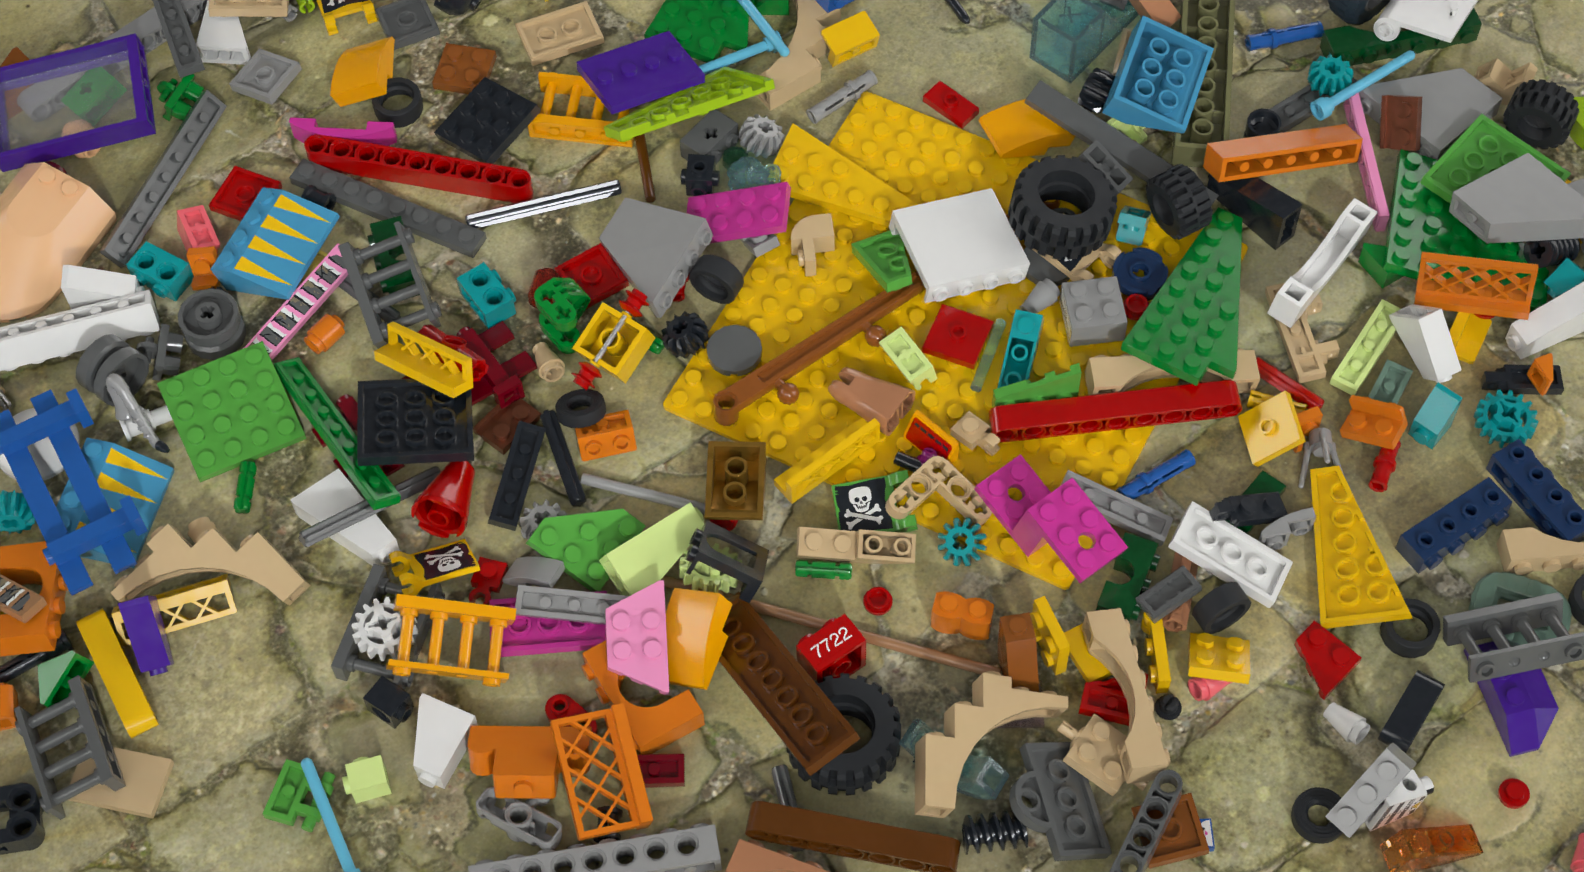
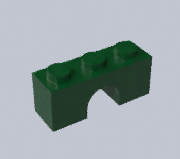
(381, 231)
(1136, 564)

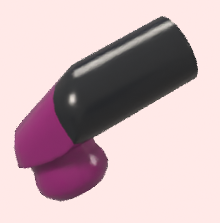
(913, 463)

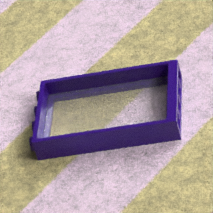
(74, 102)

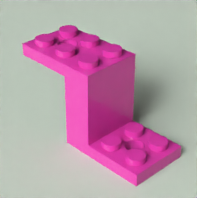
(1051, 518)

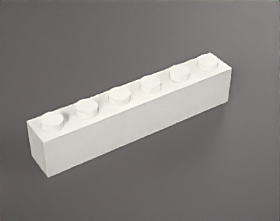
(76, 329)

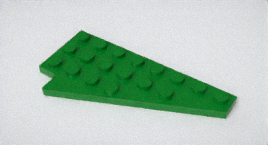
(703, 26)
(1197, 309)

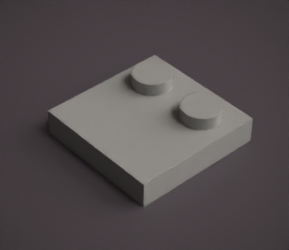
(265, 76)

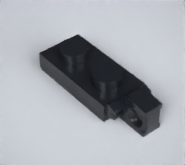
(1515, 378)
(1249, 509)

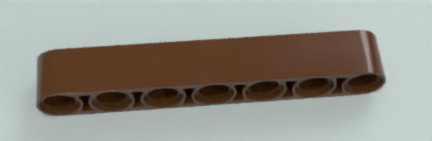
(852, 838)

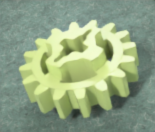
(706, 577)

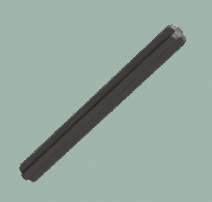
(363, 509)

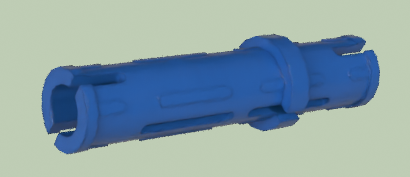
(1273, 37)
(1146, 482)

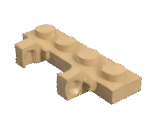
(1304, 352)

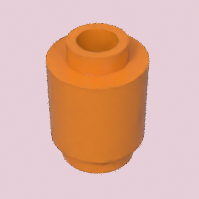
(325, 333)

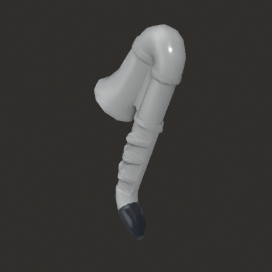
(127, 408)

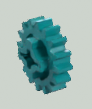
(1505, 418)

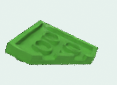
(583, 541)

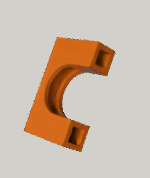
(25, 566)
(650, 726)

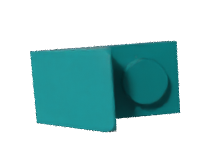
(1132, 225)

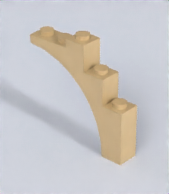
(801, 67)
(211, 553)
(942, 756)

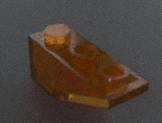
(1429, 847)

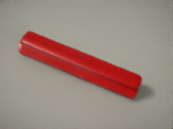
(1285, 383)

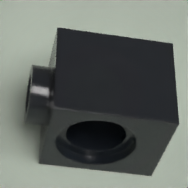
(389, 702)

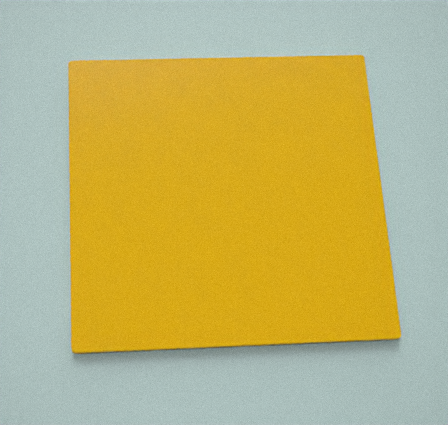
(784, 307)

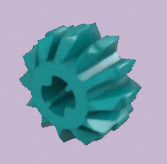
(1329, 75)
(15, 512)
(952, 541)

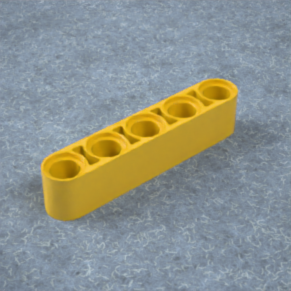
(117, 673)

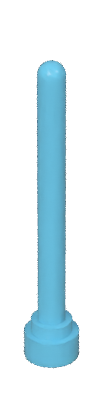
(765, 27)
(739, 55)
(1323, 107)
(328, 816)

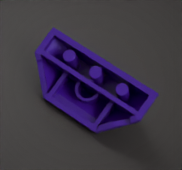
(1519, 706)

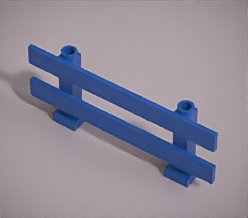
(105, 526)

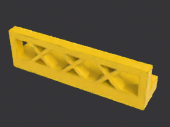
(426, 368)
(828, 459)
(182, 596)

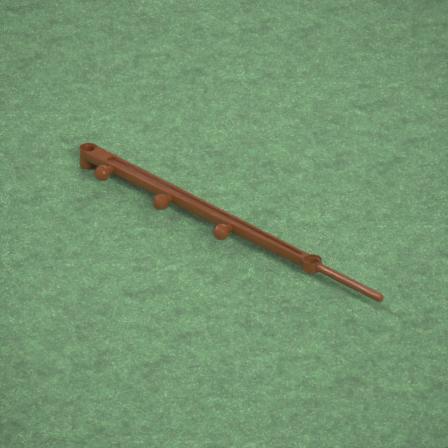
(813, 348)

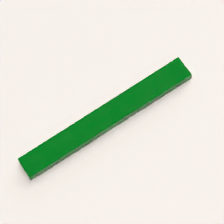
(335, 432)

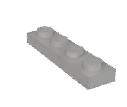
(1125, 511)
(564, 604)

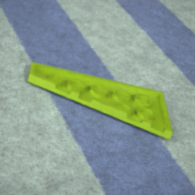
(720, 89)

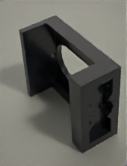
(749, 574)

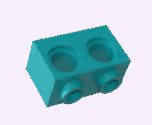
(160, 271)
(483, 297)

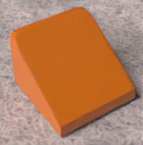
(1542, 373)

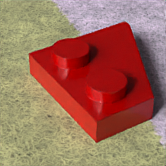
(1325, 657)
(1106, 701)

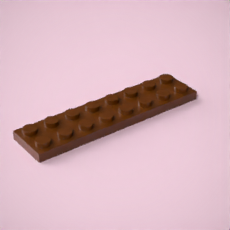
(783, 690)

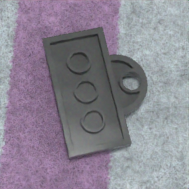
(1060, 804)

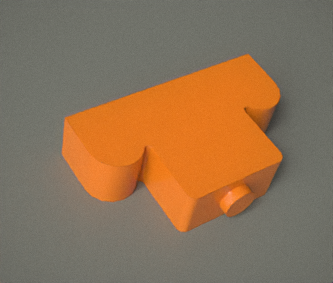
(523, 758)

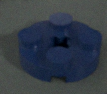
(1145, 260)

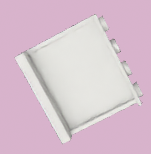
(961, 244)

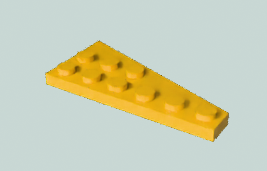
(833, 181)
(1351, 570)

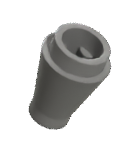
(1041, 297)

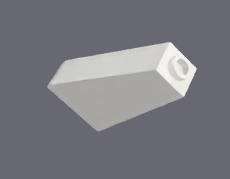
(1548, 324)
(333, 494)

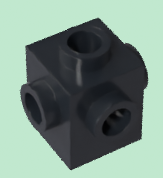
(700, 175)

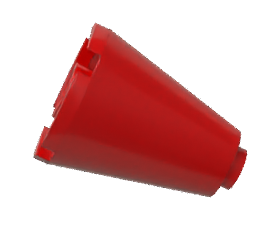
(446, 501)

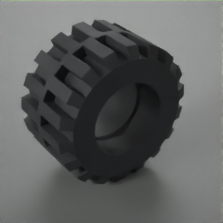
(1541, 113)
(1179, 201)

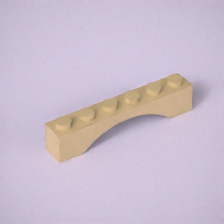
(1126, 371)
(1531, 550)
(1110, 643)

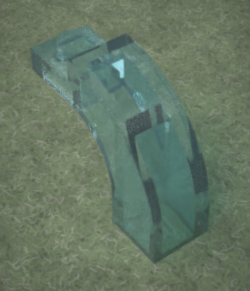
(980, 775)

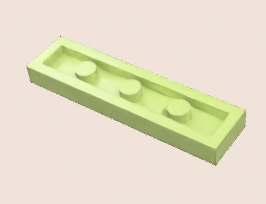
(1365, 350)

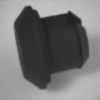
(1168, 707)

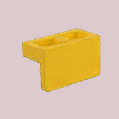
(850, 38)
(1468, 335)

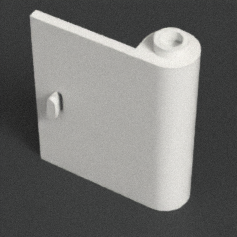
(1423, 16)

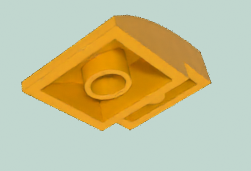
(363, 72)
(1022, 131)
(695, 636)

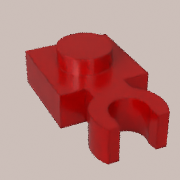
(487, 579)

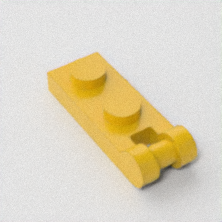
(1156, 648)

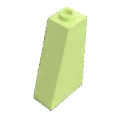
(652, 552)

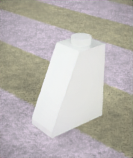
(222, 40)
(89, 286)
(1427, 341)
(440, 740)

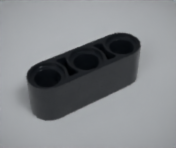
(1411, 711)

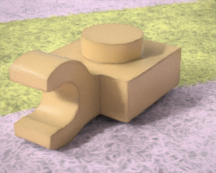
(973, 432)

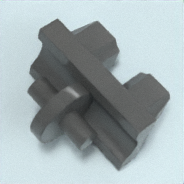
(166, 342)

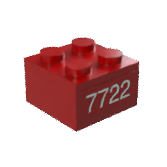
(832, 650)

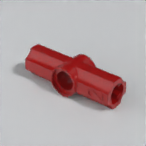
(458, 344)

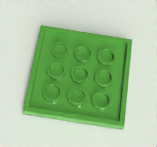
(1478, 152)
(231, 411)

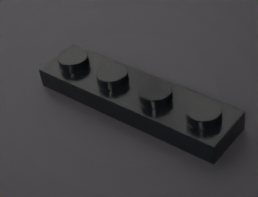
(516, 476)

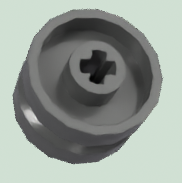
(211, 324)
(108, 356)

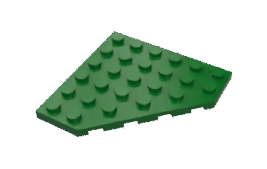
(1423, 224)

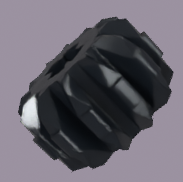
(1096, 90)
(685, 335)

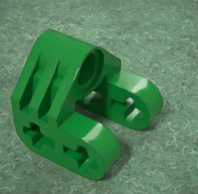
(564, 313)

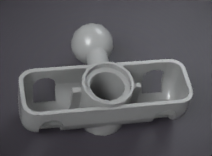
(534, 825)

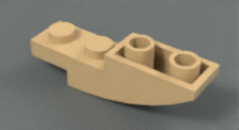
(856, 546)

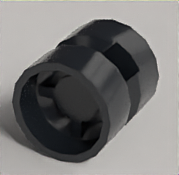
(1262, 122)

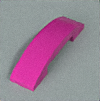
(376, 132)

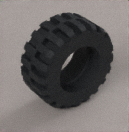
(1065, 181)
(872, 761)

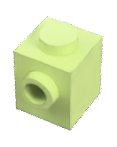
(366, 779)

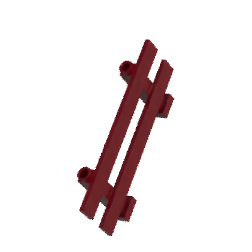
(499, 380)

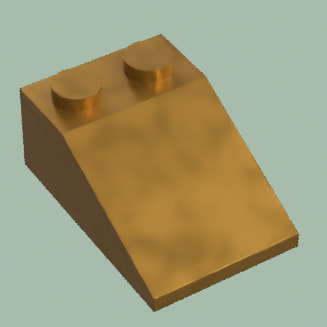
(735, 480)

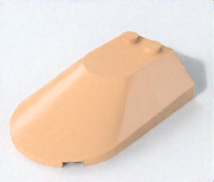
(45, 225)

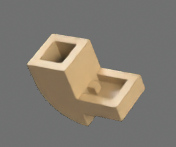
(1502, 79)
(812, 236)

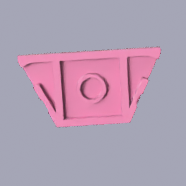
(639, 638)

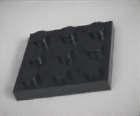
(487, 121)

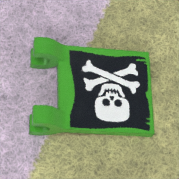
(863, 504)

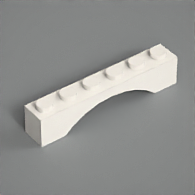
(1317, 271)

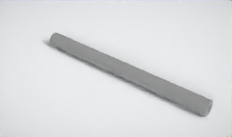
(639, 492)

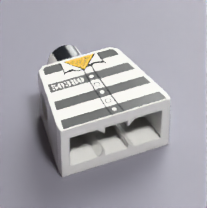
(1401, 800)

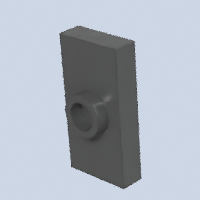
(1168, 594)

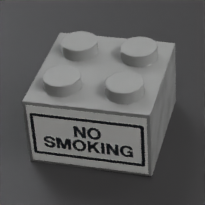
(1093, 311)

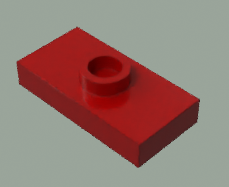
(951, 104)

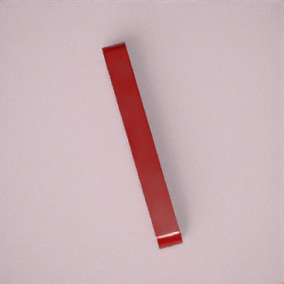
(420, 168)
(1115, 411)

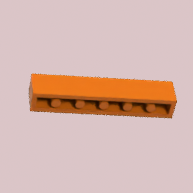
(1282, 152)

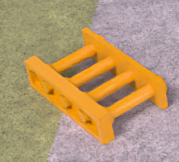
(569, 127)
(439, 612)

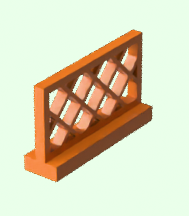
(1471, 295)
(627, 765)

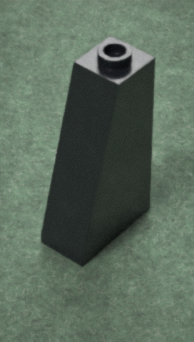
(1262, 207)

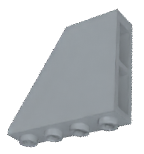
(1449, 105)
(1520, 204)
(655, 248)

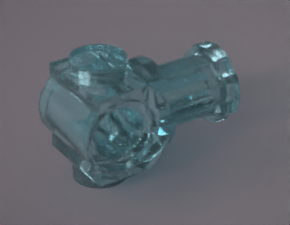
(749, 173)

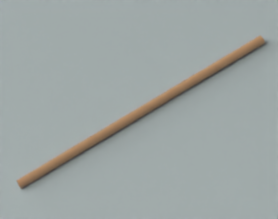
(871, 638)

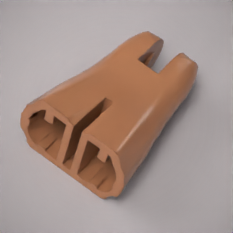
(872, 398)

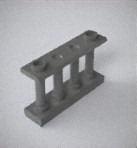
(363, 282)
(1511, 618)
(347, 656)
(98, 747)

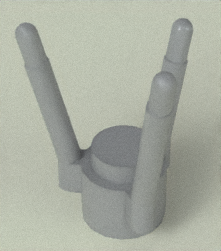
(1322, 446)

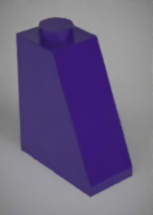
(147, 634)

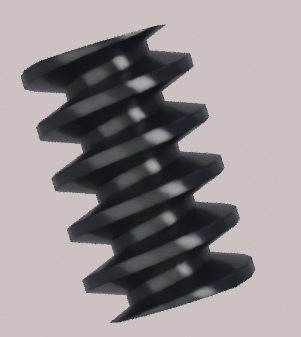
(1550, 252)
(993, 831)

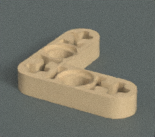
(934, 482)

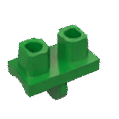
(186, 89)

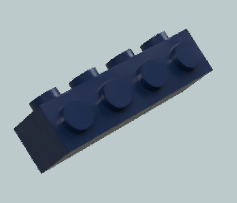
(1537, 492)
(1454, 525)

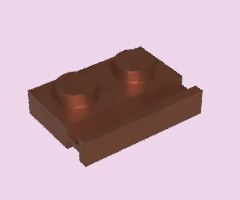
(1401, 122)
(500, 424)

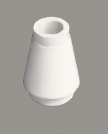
(1347, 723)

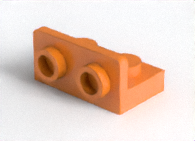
(1374, 422)
(608, 437)

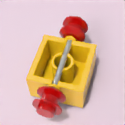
(613, 341)

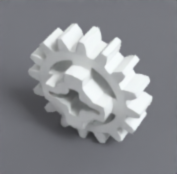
(369, 629)

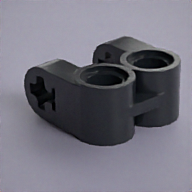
(21, 818)

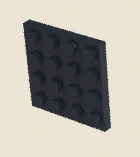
(412, 424)

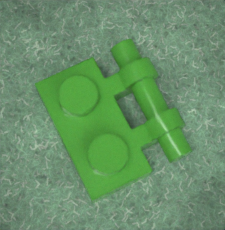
(289, 794)

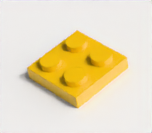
(1050, 636)
(1219, 658)

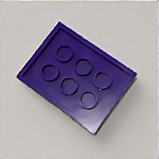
(640, 72)

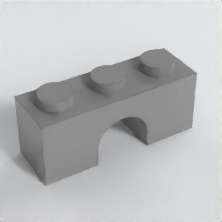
(1371, 789)

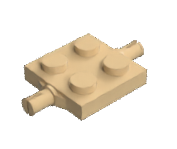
(1096, 753)

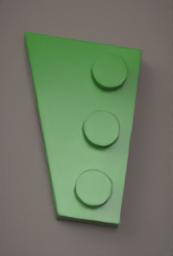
(885, 260)
(1048, 388)

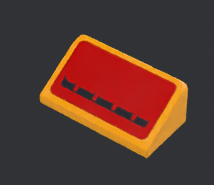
(924, 434)

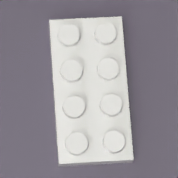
(1230, 554)

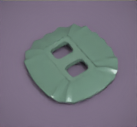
(1514, 588)

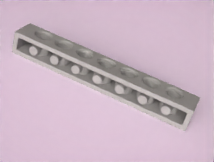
(609, 851)

